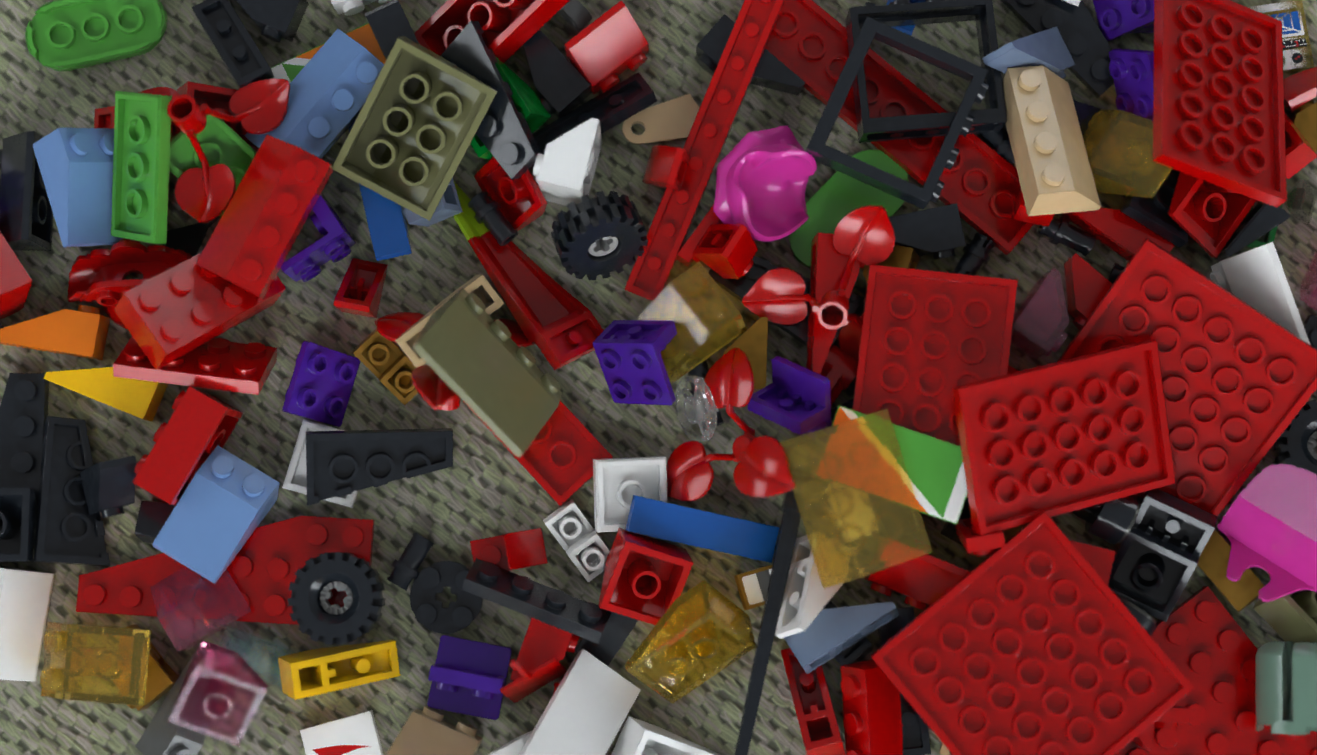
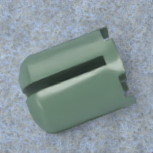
(1287, 687)

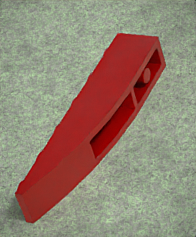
(870, 711)

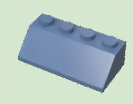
(326, 95)

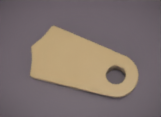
(663, 121)

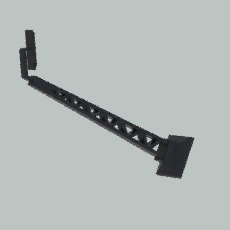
(775, 592)

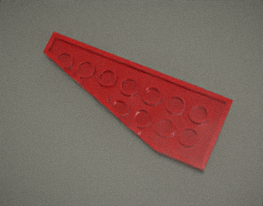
(259, 569)

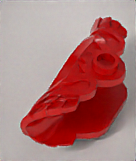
(103, 271)

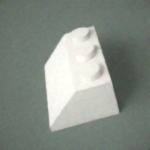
(569, 164)
(1261, 283)
(23, 619)

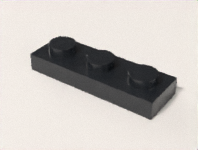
(232, 41)

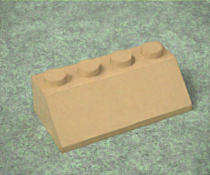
(1047, 143)

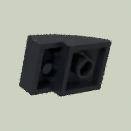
(1160, 552)

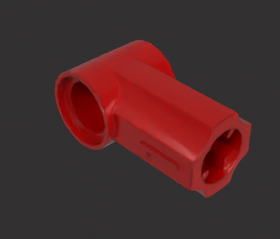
(840, 370)

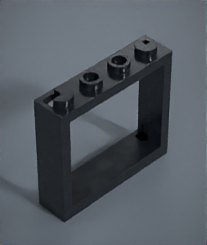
(934, 124)
(960, 125)

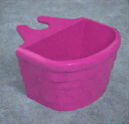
(1275, 530)

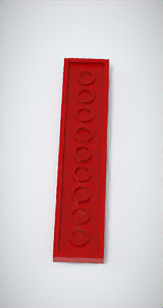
(980, 178)

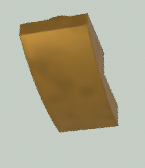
(388, 365)
(1214, 564)

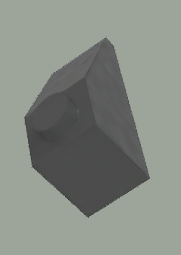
(167, 738)

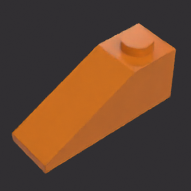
(62, 332)

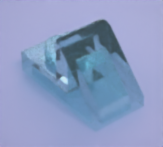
(257, 652)

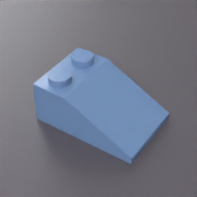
(78, 182)
(217, 514)

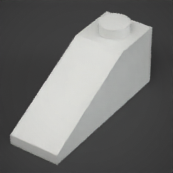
(803, 592)

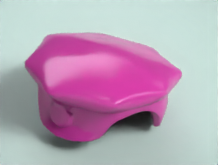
(764, 184)

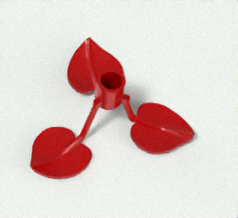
(259, 107)
(780, 295)
(425, 379)
(762, 459)

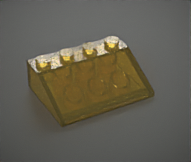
(855, 498)

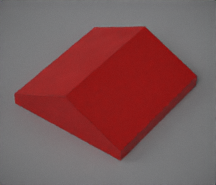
(519, 198)

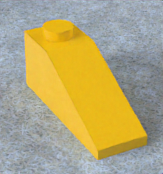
(128, 395)
(337, 668)

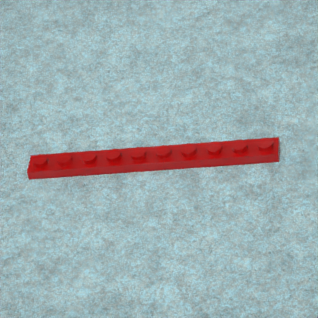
(704, 145)

